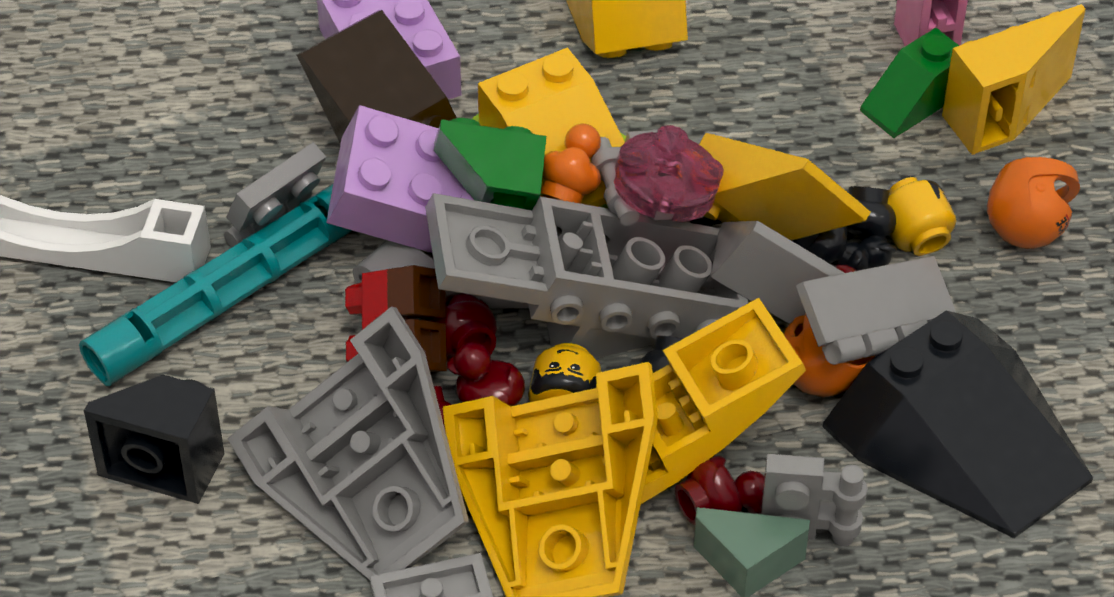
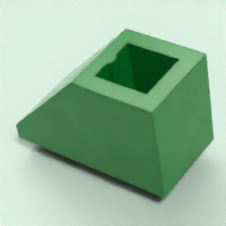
(493, 162)

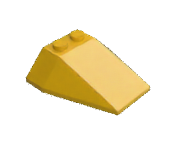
(558, 482)

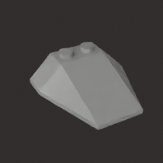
(363, 455)

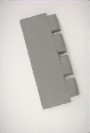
(873, 307)

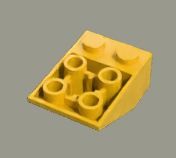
(1009, 78)

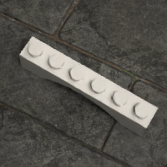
(146, 241)

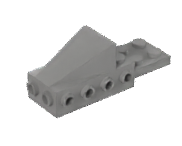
(582, 269)

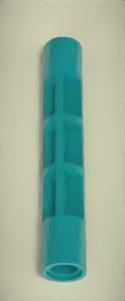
(210, 290)

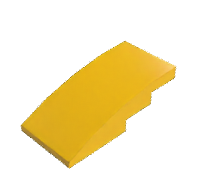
(716, 390)

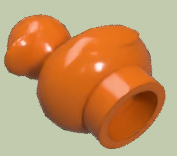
(569, 172)

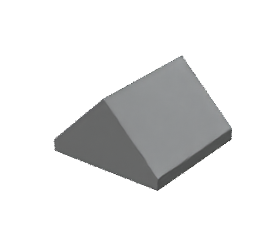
(766, 266)

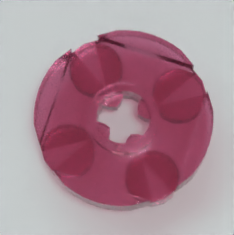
(692, 169)

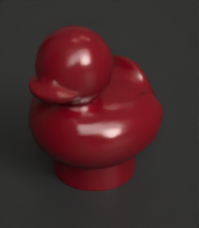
(468, 322)
(485, 377)
(714, 488)

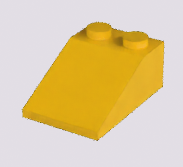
(621, 25)
(548, 100)
(778, 191)

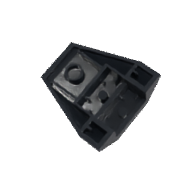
(961, 425)

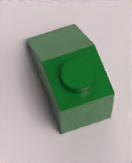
(912, 84)

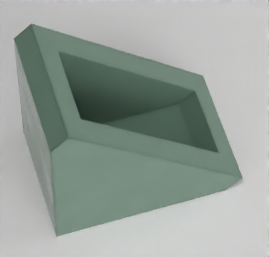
(750, 547)

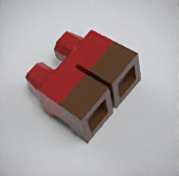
(415, 296)

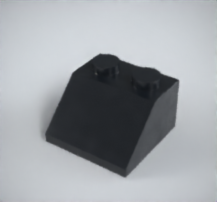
(158, 436)

